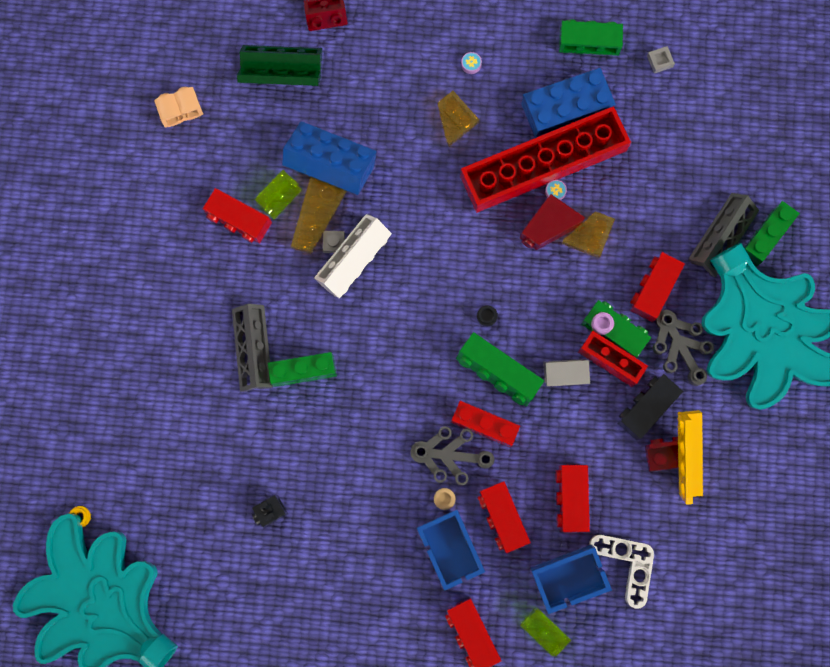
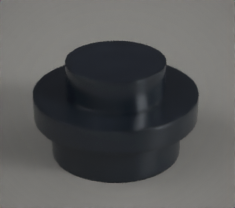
(487, 315)

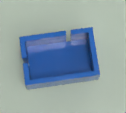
(450, 550)
(570, 577)

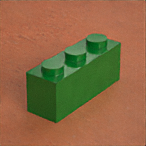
(590, 37)
(770, 232)
(624, 334)
(302, 369)

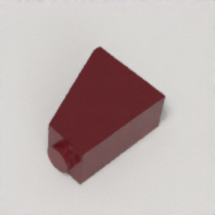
(550, 223)

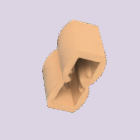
(178, 106)

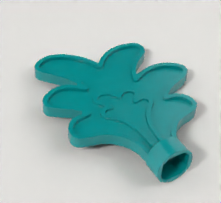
(766, 328)
(96, 601)

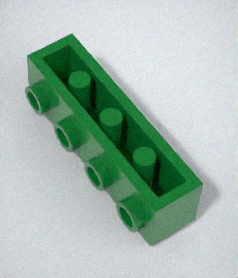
(499, 369)

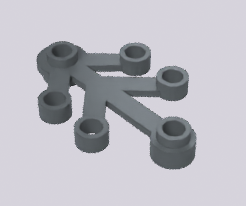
(680, 344)
(447, 455)

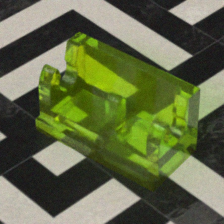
(278, 194)
(545, 632)

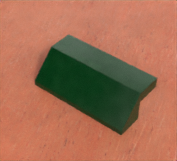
(280, 65)

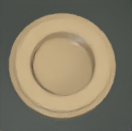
(444, 499)

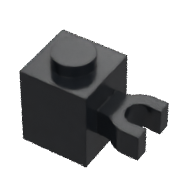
(269, 511)

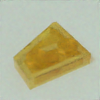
(455, 117)
(591, 234)

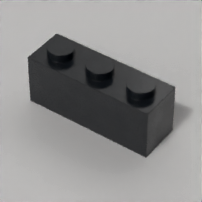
(649, 406)

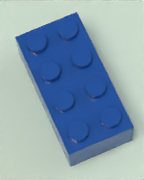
(567, 102)
(329, 157)

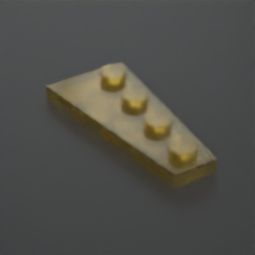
(316, 212)

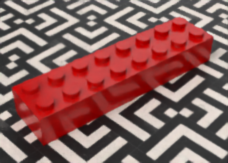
(545, 159)

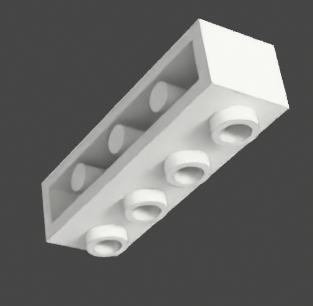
(353, 255)

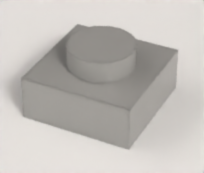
(660, 59)
(332, 240)

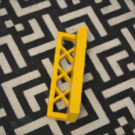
(690, 455)

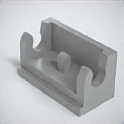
(566, 372)

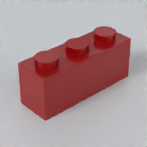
(236, 216)
(656, 286)
(613, 359)
(485, 424)
(573, 498)
(503, 517)
(472, 634)

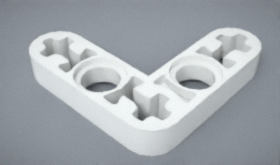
(635, 564)

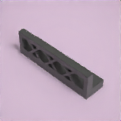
(723, 229)
(254, 346)

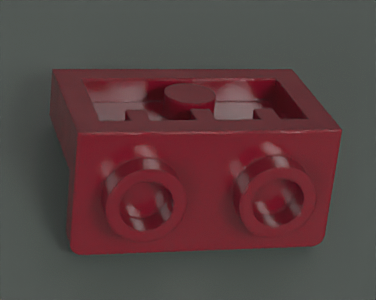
(325, 14)
(662, 454)

